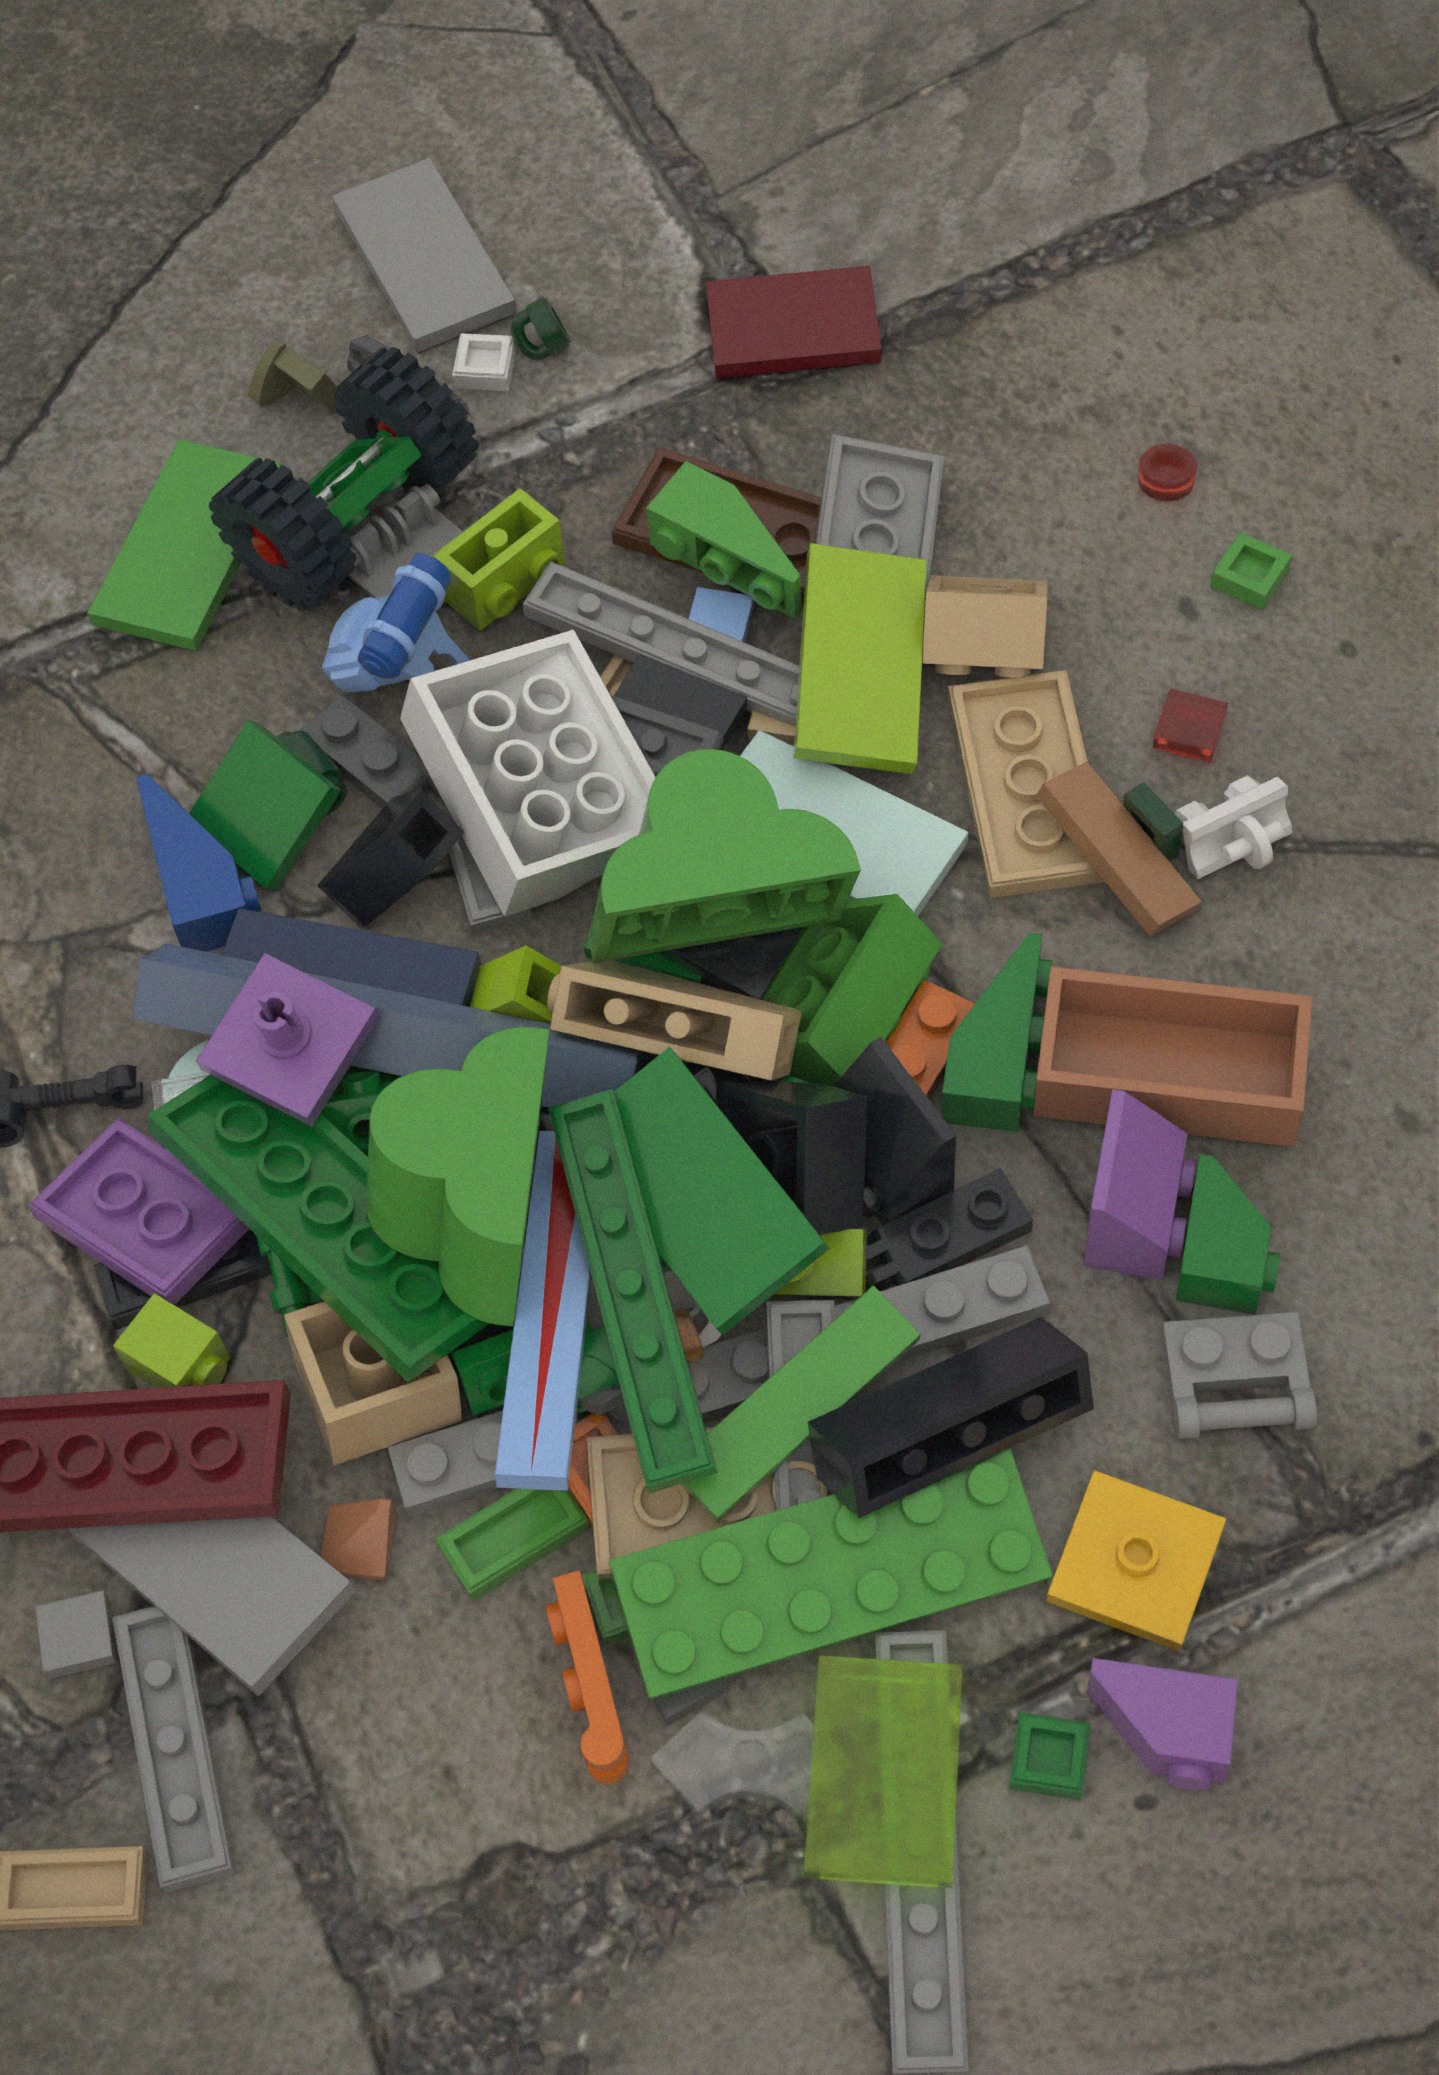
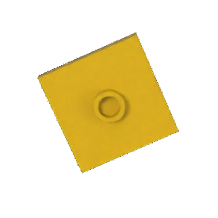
(1136, 1560)

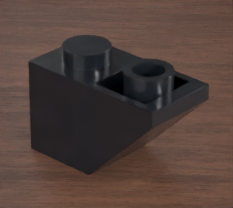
(390, 856)

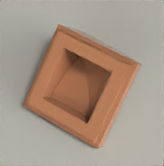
(360, 1538)

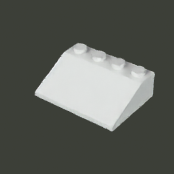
(531, 766)

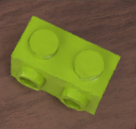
(501, 558)

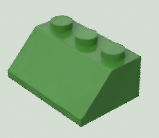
(852, 982)

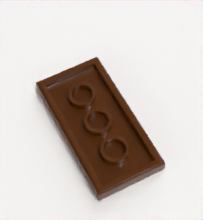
(784, 511)

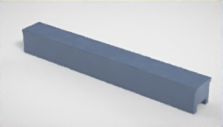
(413, 1033)

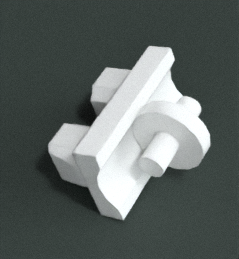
(1236, 829)

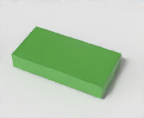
(510, 1537)

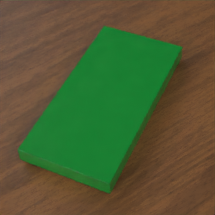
(710, 1197)

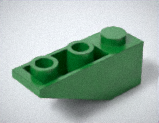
(991, 1045)

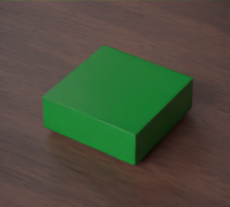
(1050, 1756)

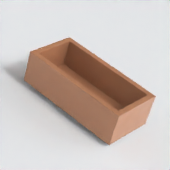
(1191, 1051)

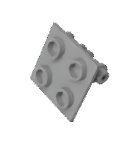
(397, 537)

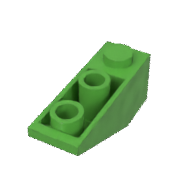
(719, 534)

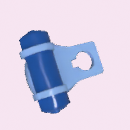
(393, 634)

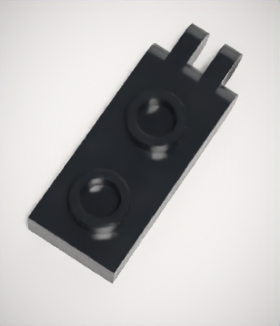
(947, 1232)

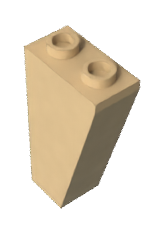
(662, 1011)

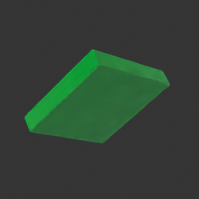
(264, 804)

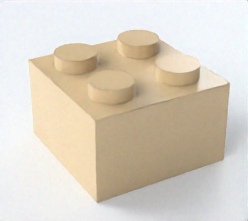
(358, 1394)

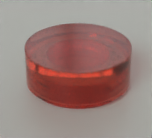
(1167, 472)

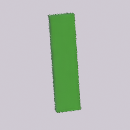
(815, 1381)

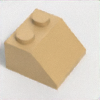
(985, 625)

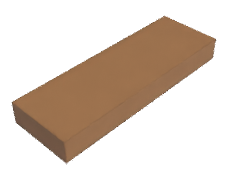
(1118, 848)

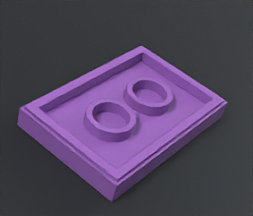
(139, 1213)

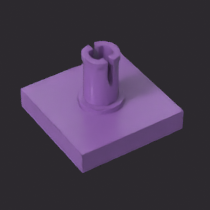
(288, 1039)

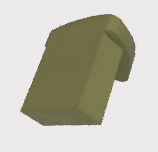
(285, 369)

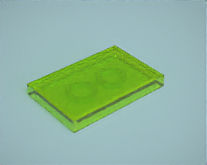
(884, 1772)

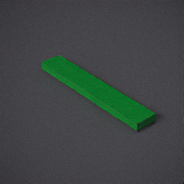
(632, 1292)

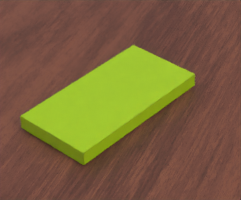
(861, 659)

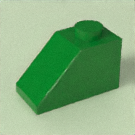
(1224, 1245)

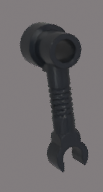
(109, 1088)

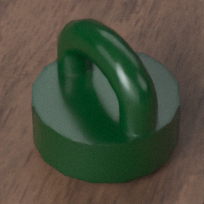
(547, 326)

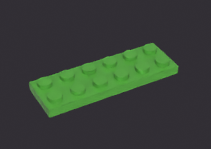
(824, 1576)

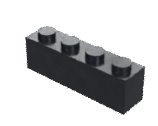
(950, 1416)

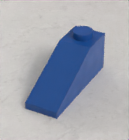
(195, 872)

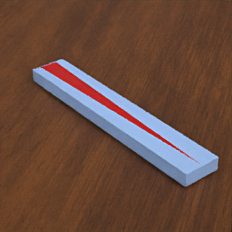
(546, 1336)

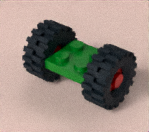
(291, 528)

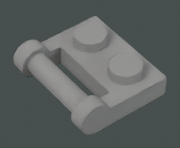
(1237, 1356)

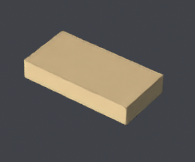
(72, 1888)

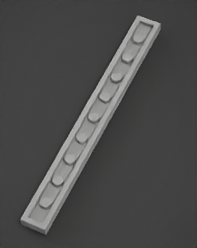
(940, 1307)

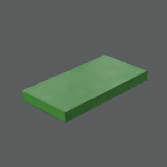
(173, 559)

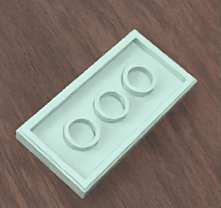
(895, 842)

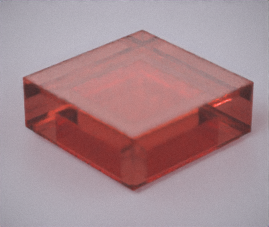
(1190, 725)

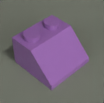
(1137, 1191)

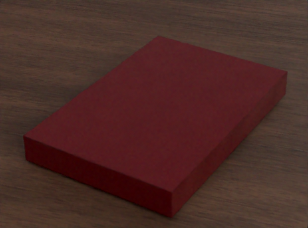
(793, 322)

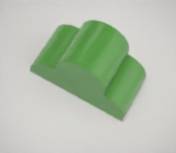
(718, 863)
(458, 1166)

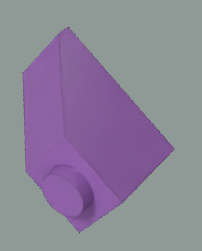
(1169, 1718)

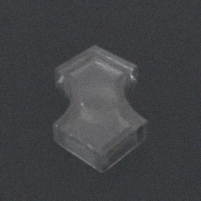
(719, 1763)

